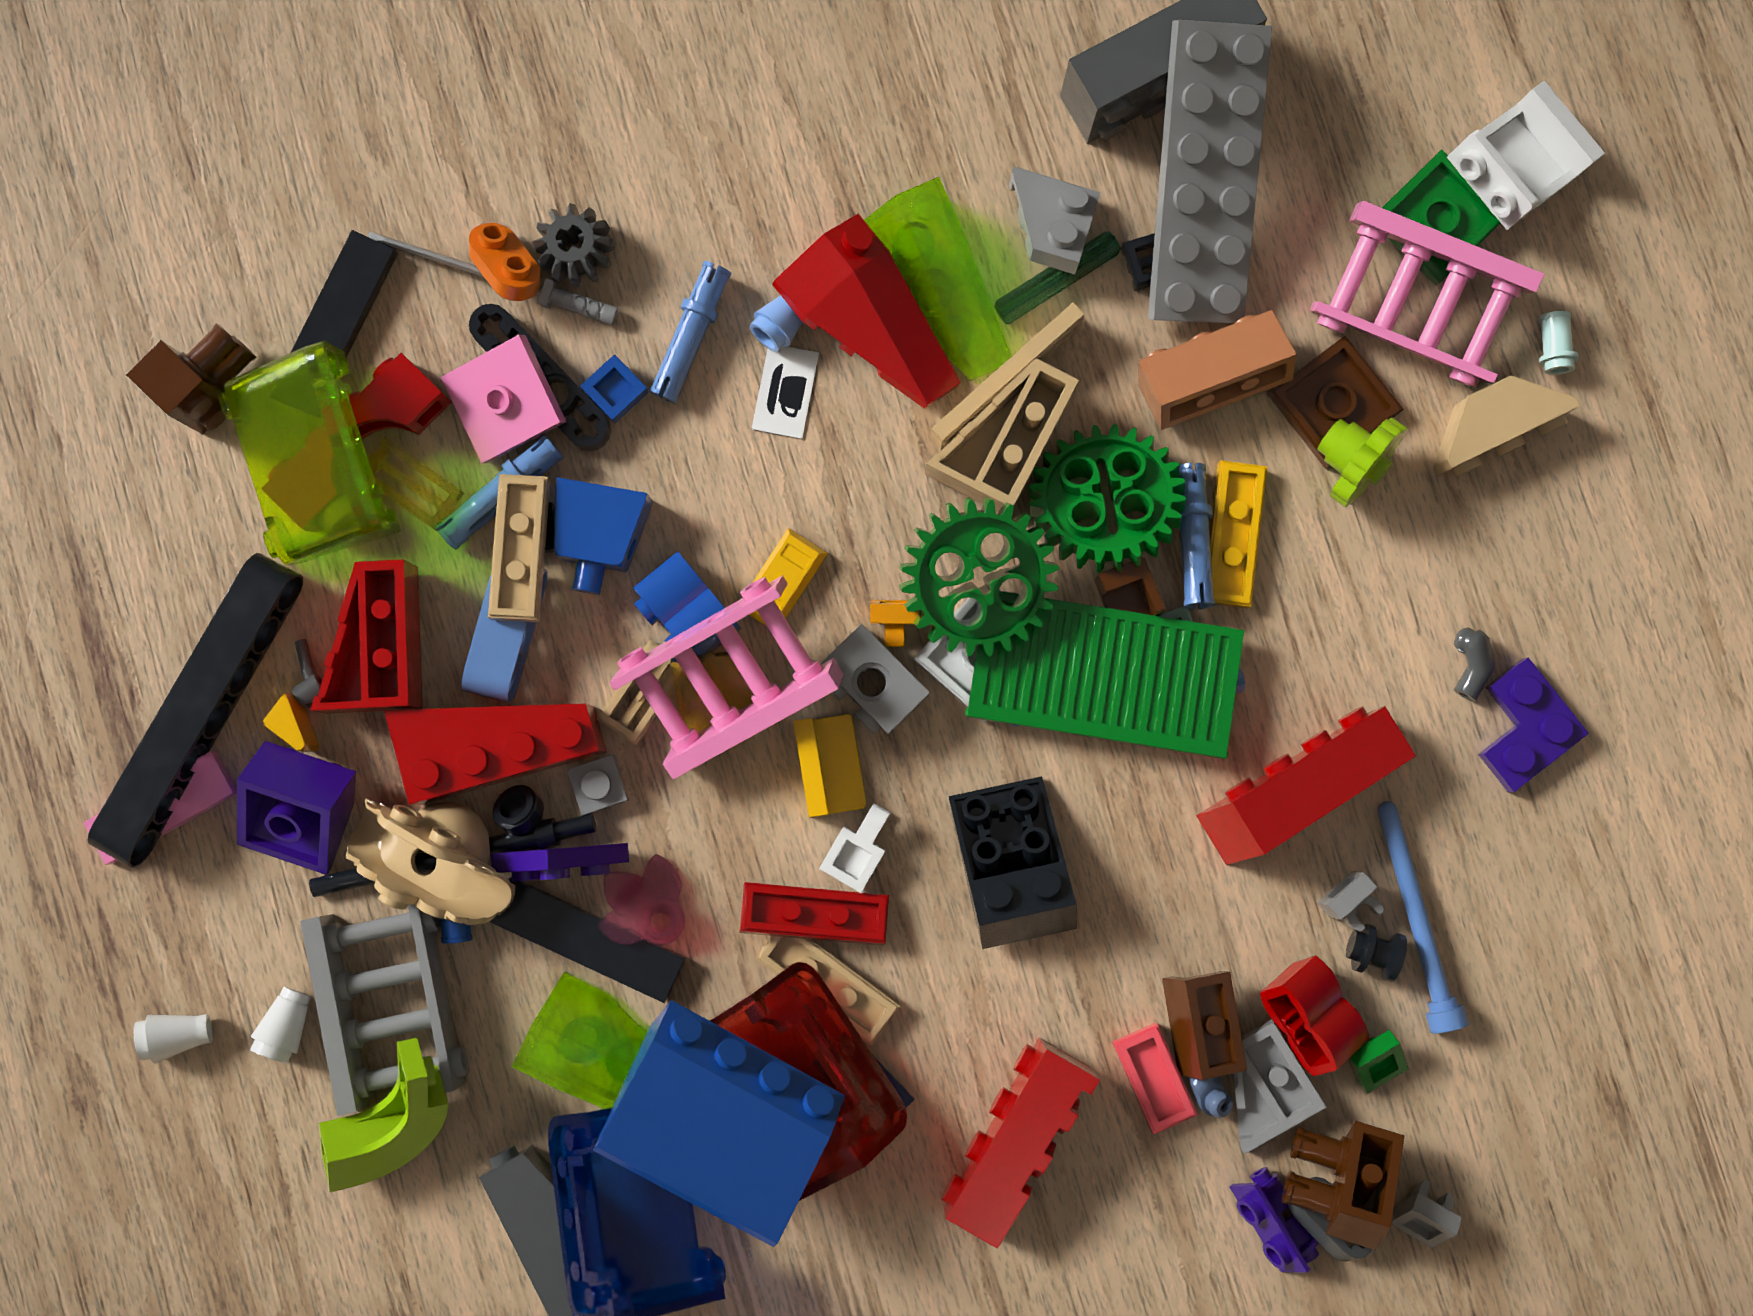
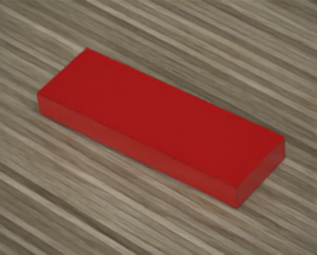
(814, 914)

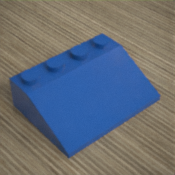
(720, 1123)

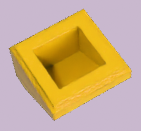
(292, 724)

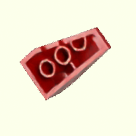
(862, 300)

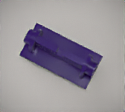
(1284, 1240)

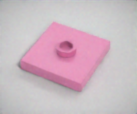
(503, 399)

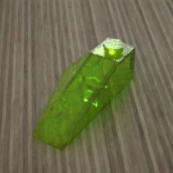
(942, 275)

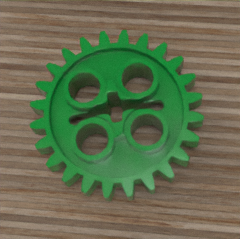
(1150, 491)
(993, 618)

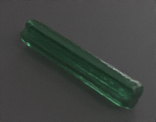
(1052, 281)

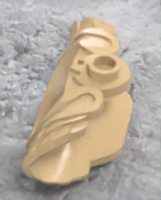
(462, 883)

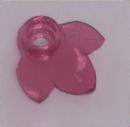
(638, 900)

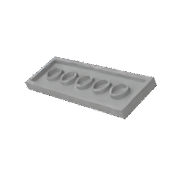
(1209, 170)

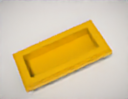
(797, 562)

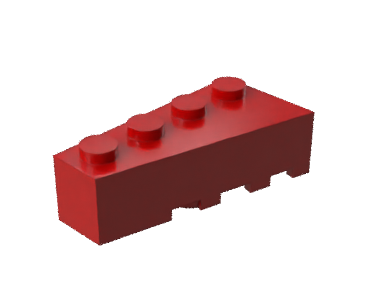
(477, 747)
(1307, 786)
(1017, 1141)

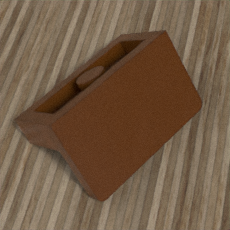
(1204, 1025)

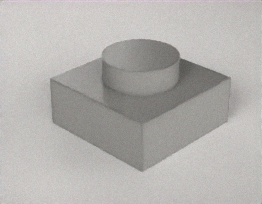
(598, 784)

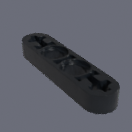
(552, 372)

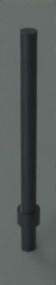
(544, 835)

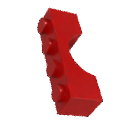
(397, 399)

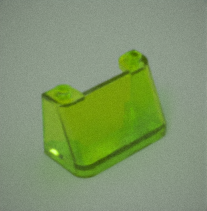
(307, 455)

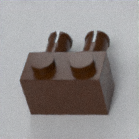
(191, 383)
(1365, 1183)

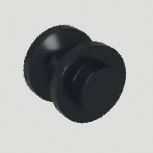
(1367, 949)

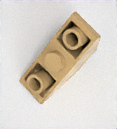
(1498, 420)

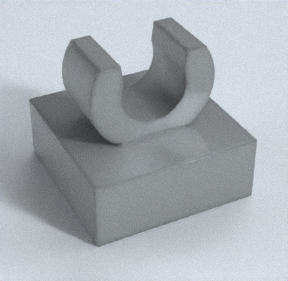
(1348, 896)
(1426, 1219)

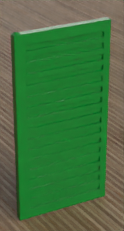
(1114, 678)

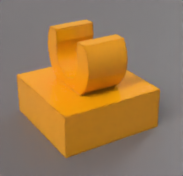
(894, 616)

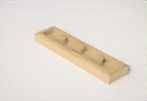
(1039, 347)

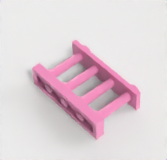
(1464, 263)
(729, 724)

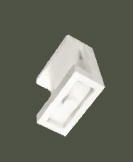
(1525, 155)

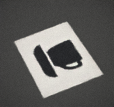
(785, 391)

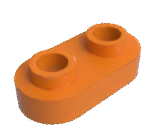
(504, 261)

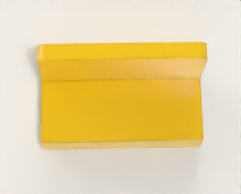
(830, 765)

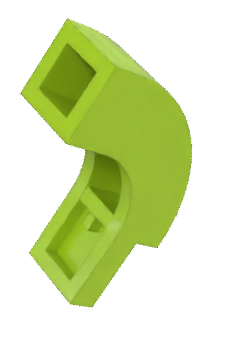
(392, 1131)

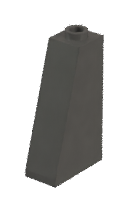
(526, 1205)

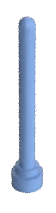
(1444, 1010)

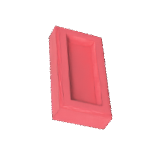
(1154, 1078)

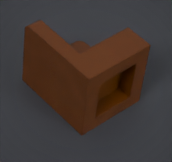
(1130, 589)

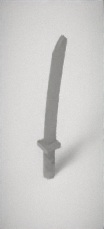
(548, 294)

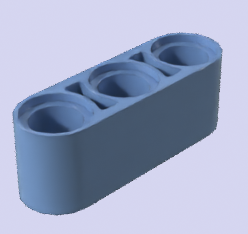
(497, 654)

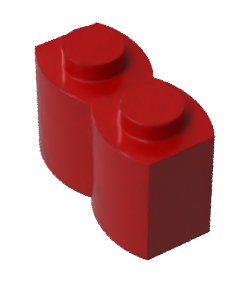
(1314, 1015)

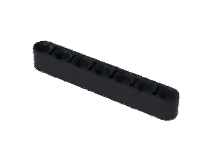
(195, 709)

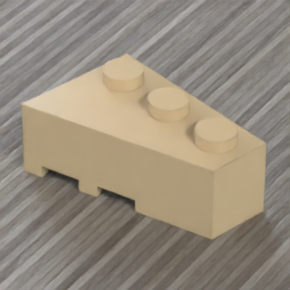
(1005, 441)

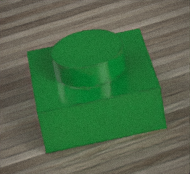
(1378, 1061)

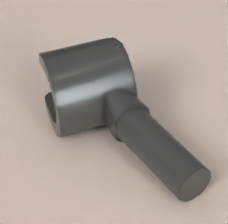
(307, 689)

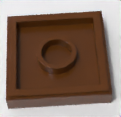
(1334, 388)

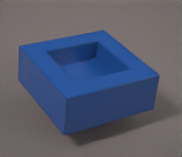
(614, 388)

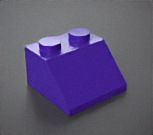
(294, 806)

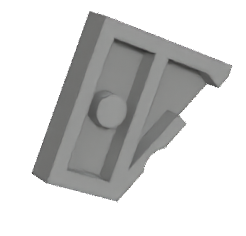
(1053, 217)
(1273, 1090)

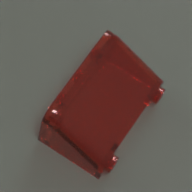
(807, 1028)

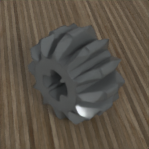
(571, 230)

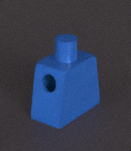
(597, 529)

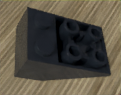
(1013, 863)

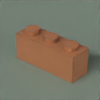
(1216, 369)

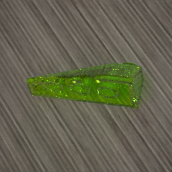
(581, 1042)

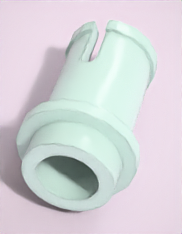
(1557, 343)

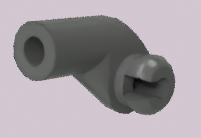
(1479, 661)

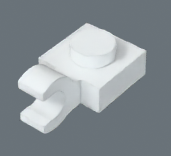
(854, 854)

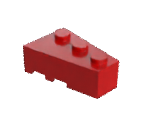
(376, 643)

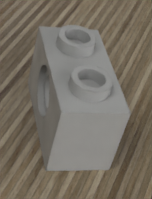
(902, 692)

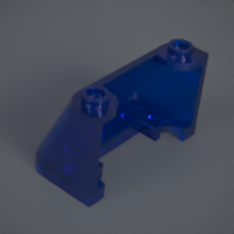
(621, 1236)

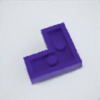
(1541, 729)
(556, 863)

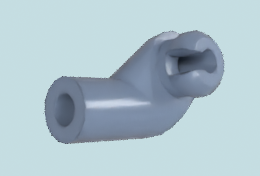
(1212, 1096)

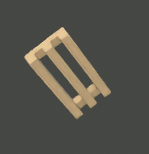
(650, 716)

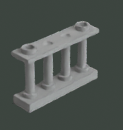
(336, 987)

